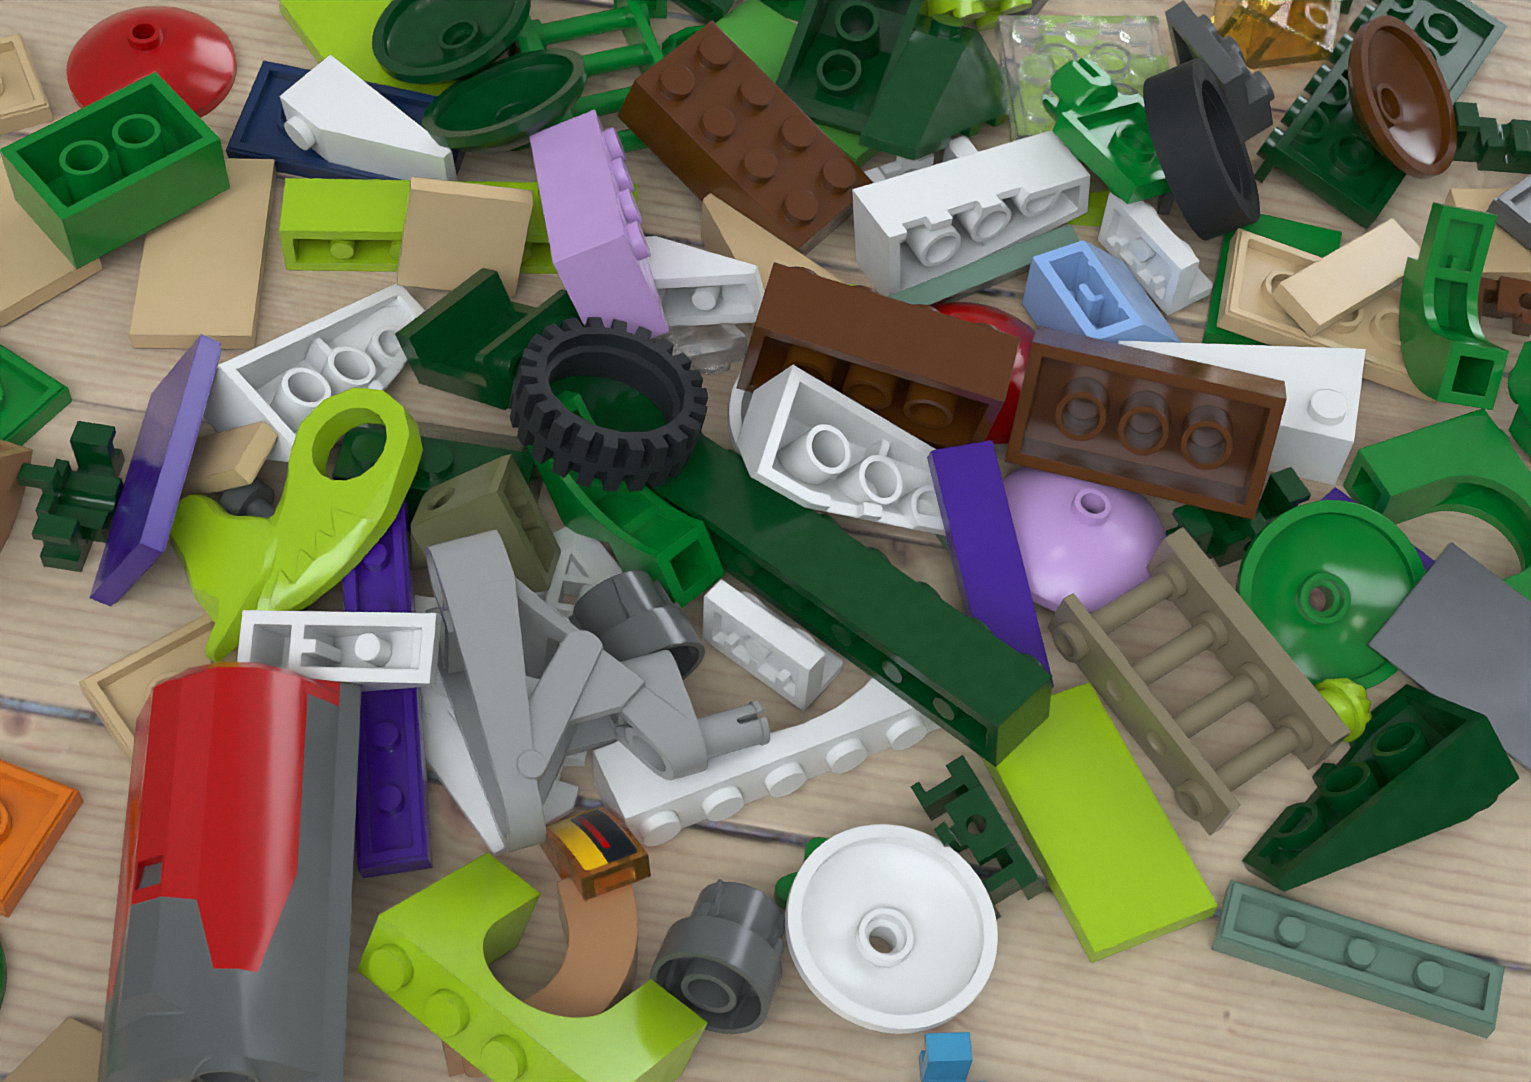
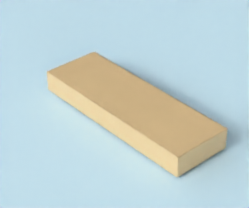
(1347, 278)

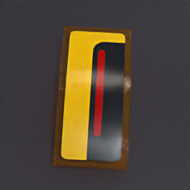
(595, 852)

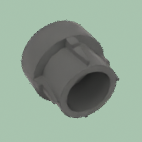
(638, 619)
(725, 957)

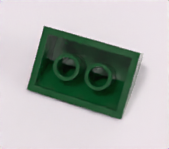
(445, 455)

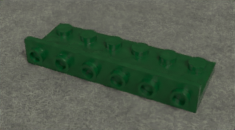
(1323, 141)

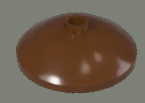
(1401, 98)

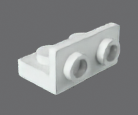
(1153, 254)
(767, 645)

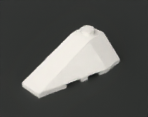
(302, 368)
(837, 454)

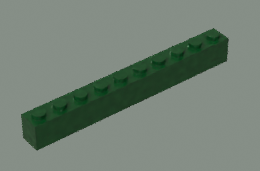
(844, 591)

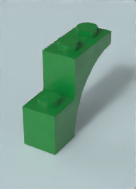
(637, 524)

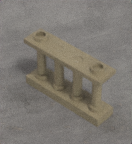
(1231, 631)

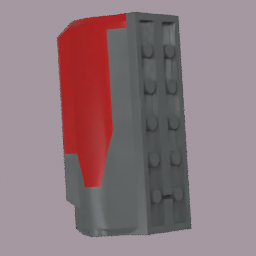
(235, 881)

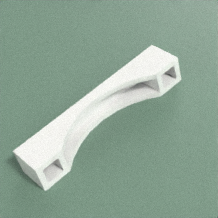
(831, 742)

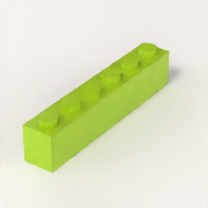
(362, 223)

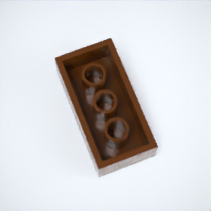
(742, 140)
(893, 357)
(1146, 422)

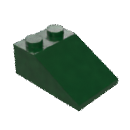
(846, 57)

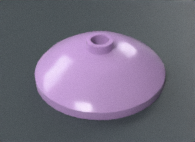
(1080, 537)

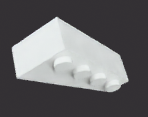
(965, 210)
(1320, 401)

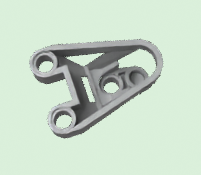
(584, 700)

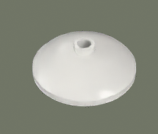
(912, 896)

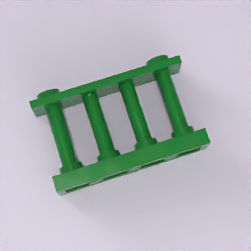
(642, 52)

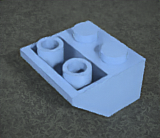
(1092, 296)

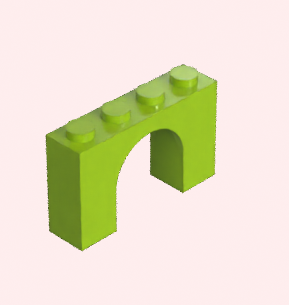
(435, 963)

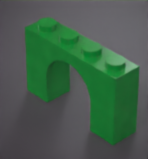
(1455, 468)

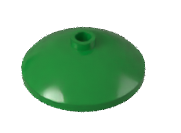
(1356, 562)

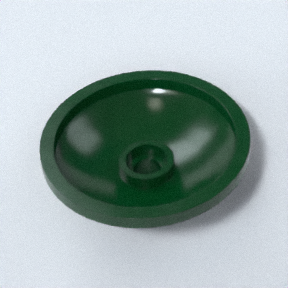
(445, 38)
(507, 102)

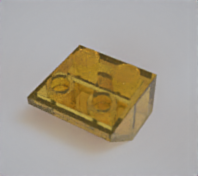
(1279, 30)

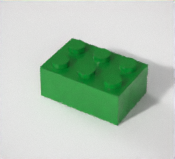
(116, 169)

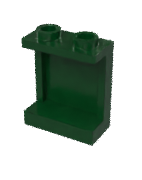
(477, 338)

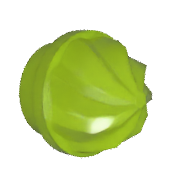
(1348, 702)

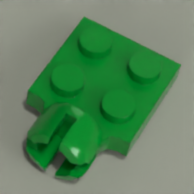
(1105, 130)

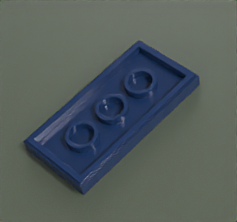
(263, 136)

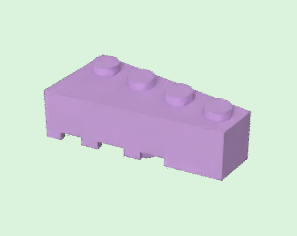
(596, 224)

